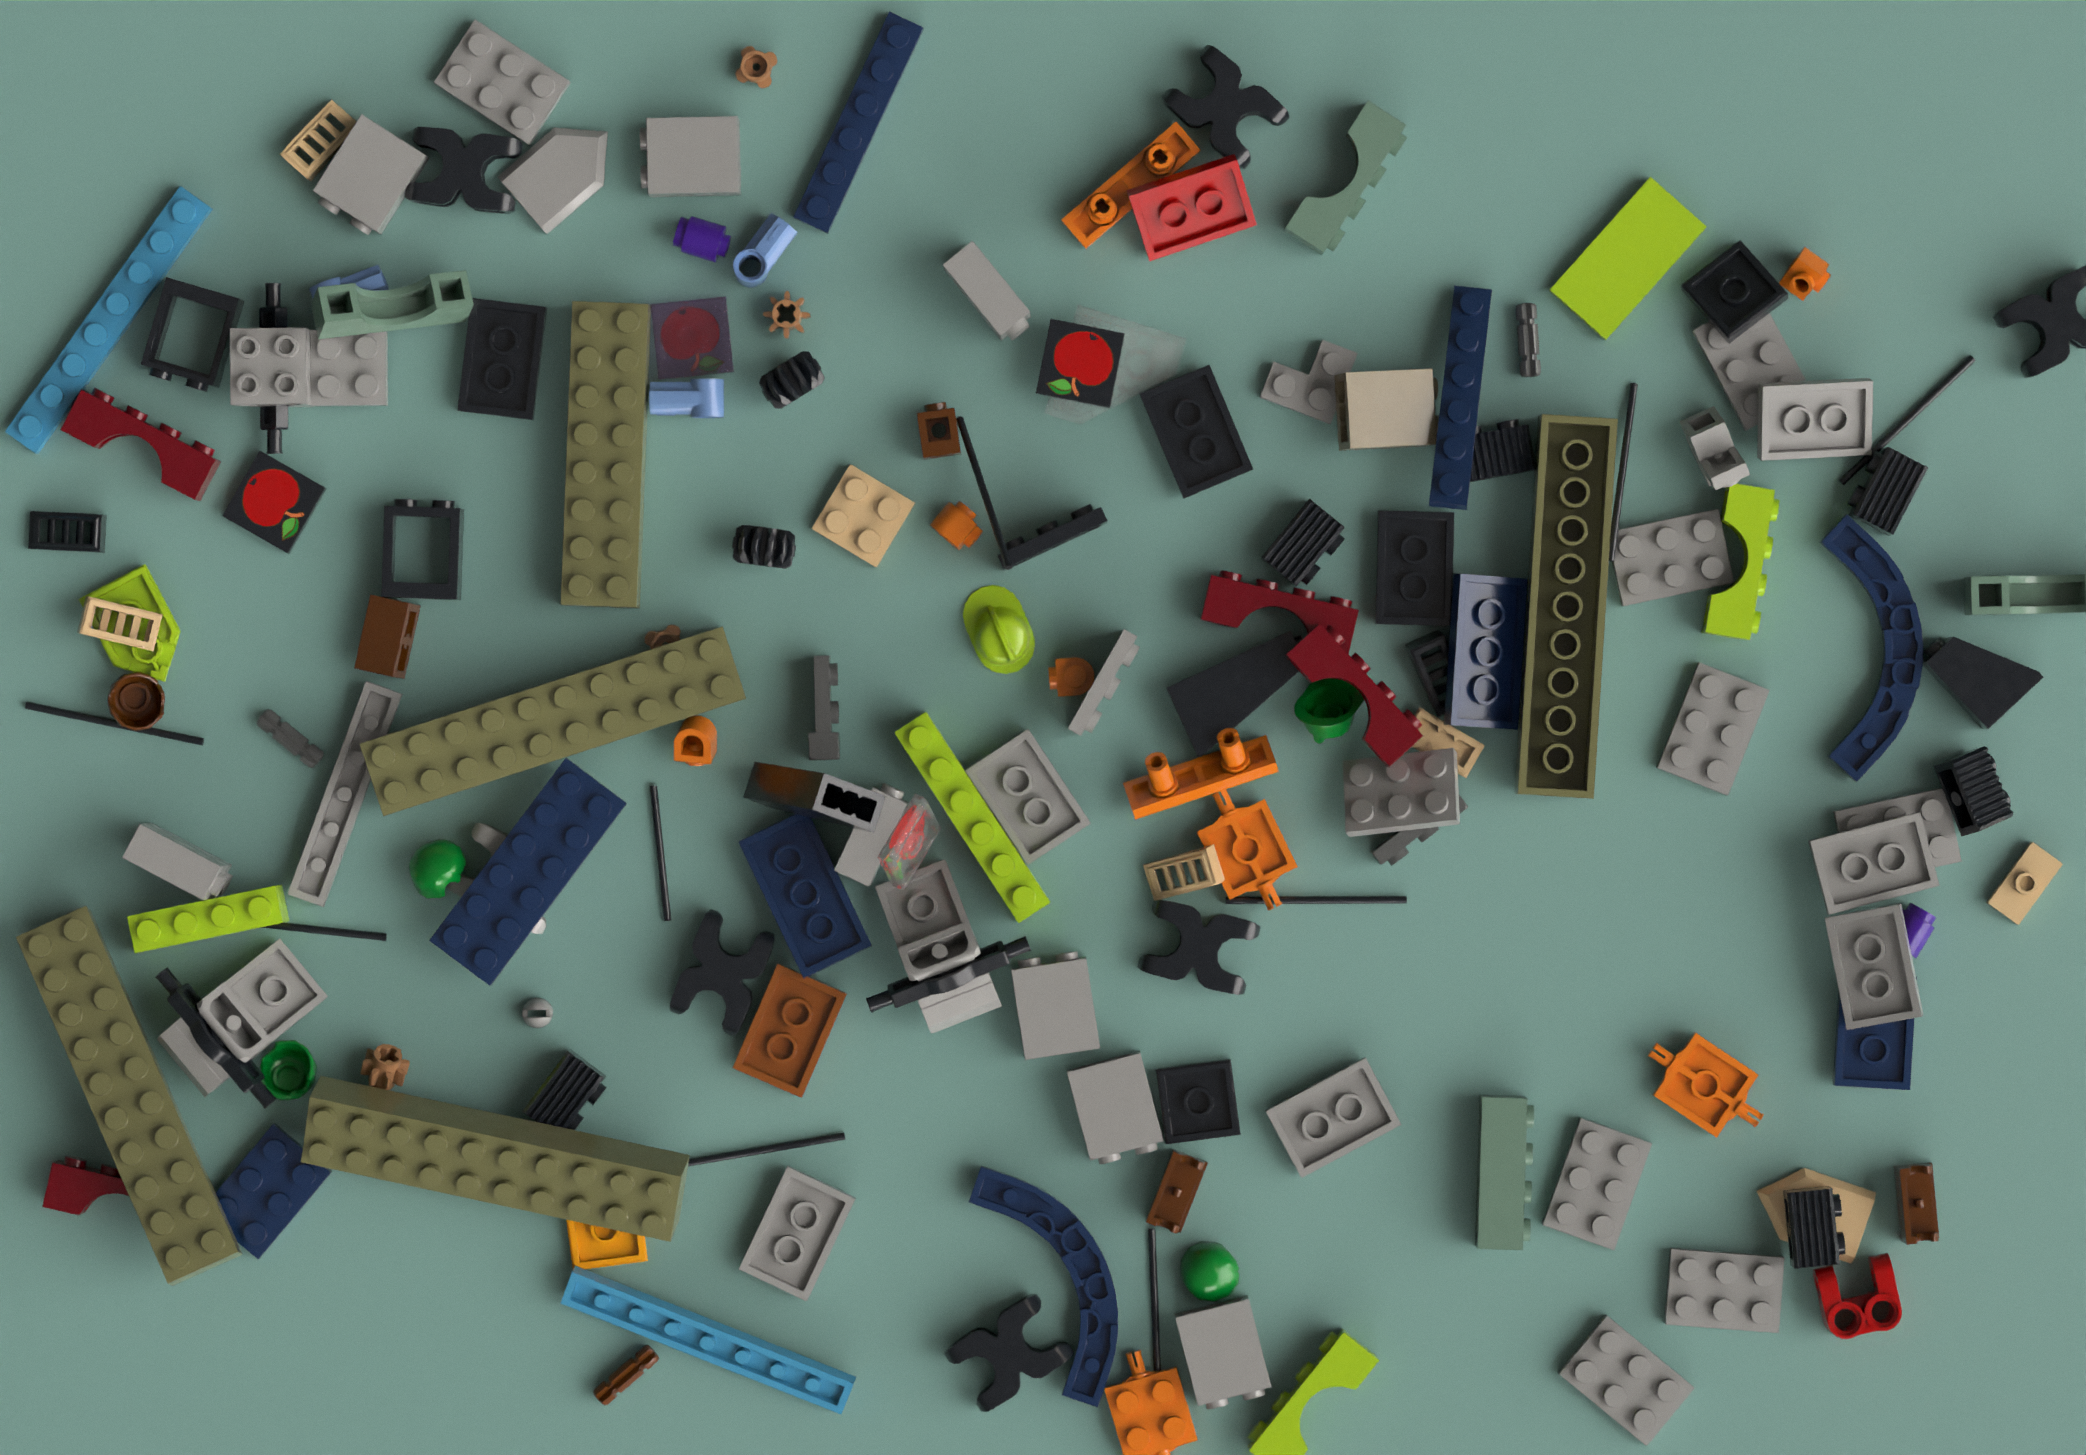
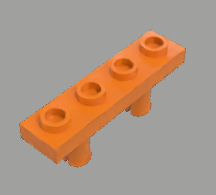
(1111, 202)
(1199, 777)

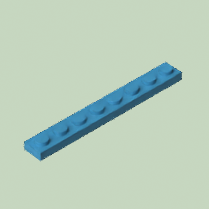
(108, 320)
(708, 1340)

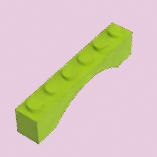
(972, 817)

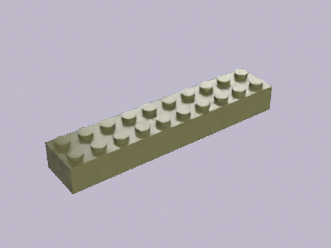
(1566, 606)
(552, 721)
(129, 1096)
(495, 1158)

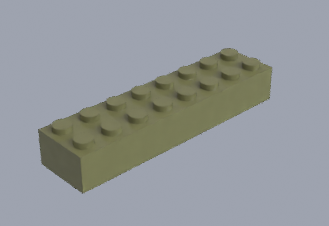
(606, 454)

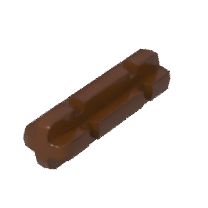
(625, 1375)

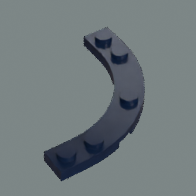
(1901, 646)
(1086, 1267)

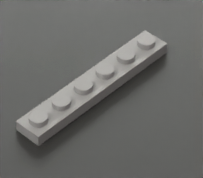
(343, 796)

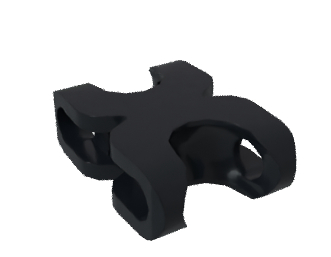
(1225, 106)
(463, 170)
(2053, 318)
(1199, 947)
(722, 972)
(1008, 1352)

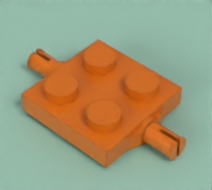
(1248, 848)
(1705, 1084)
(1150, 1410)

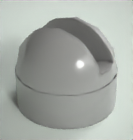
(537, 1004)

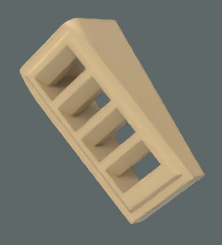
(308, 131)
(88, 614)
(1209, 863)

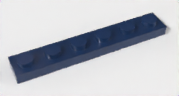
(858, 122)
(1460, 397)

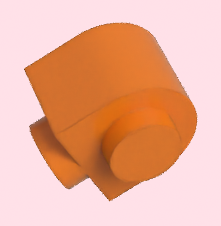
(1805, 274)
(957, 525)
(1071, 676)
(696, 741)

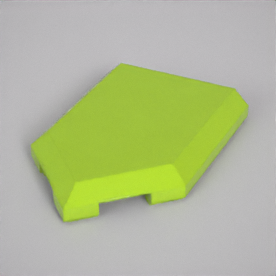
(141, 592)

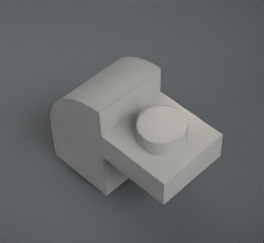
(1714, 449)

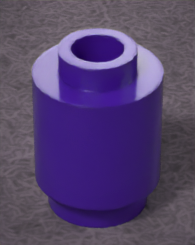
(702, 238)
(1918, 927)

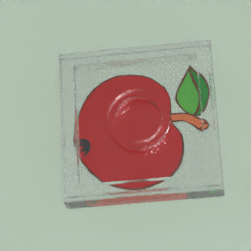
(909, 842)

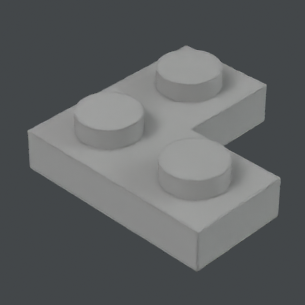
(1314, 392)

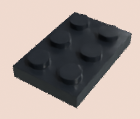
(502, 359)
(1196, 431)
(1053, 535)
(1414, 568)

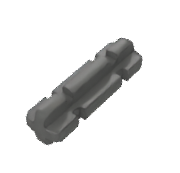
(1528, 340)
(290, 738)

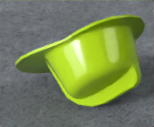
(999, 629)

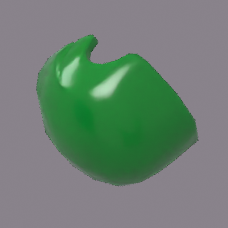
(436, 866)
(288, 1070)
(1209, 1271)

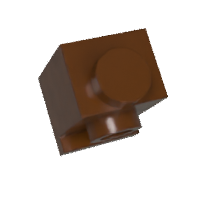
(938, 447)

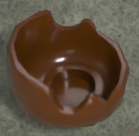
(136, 701)

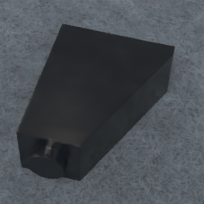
(1978, 679)

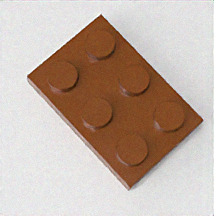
(789, 1030)

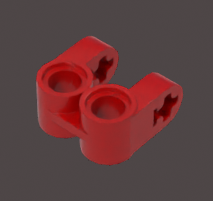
(1861, 1305)

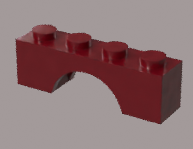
(99, 422)
(1231, 601)
(1388, 729)
(76, 1186)

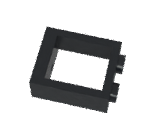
(164, 370)
(439, 509)

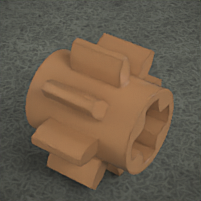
(788, 304)
(385, 1067)

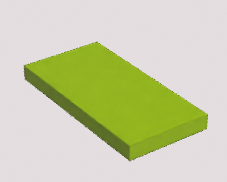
(1627, 258)

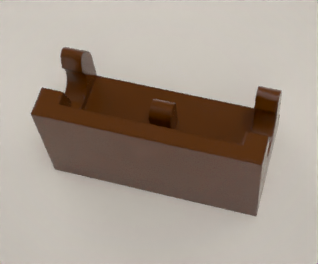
(387, 636)
(1176, 1191)
(1916, 1203)

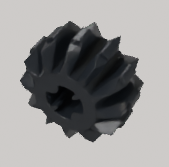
(791, 379)
(763, 546)

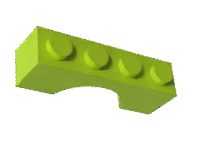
(1747, 513)
(208, 918)
(1341, 1364)

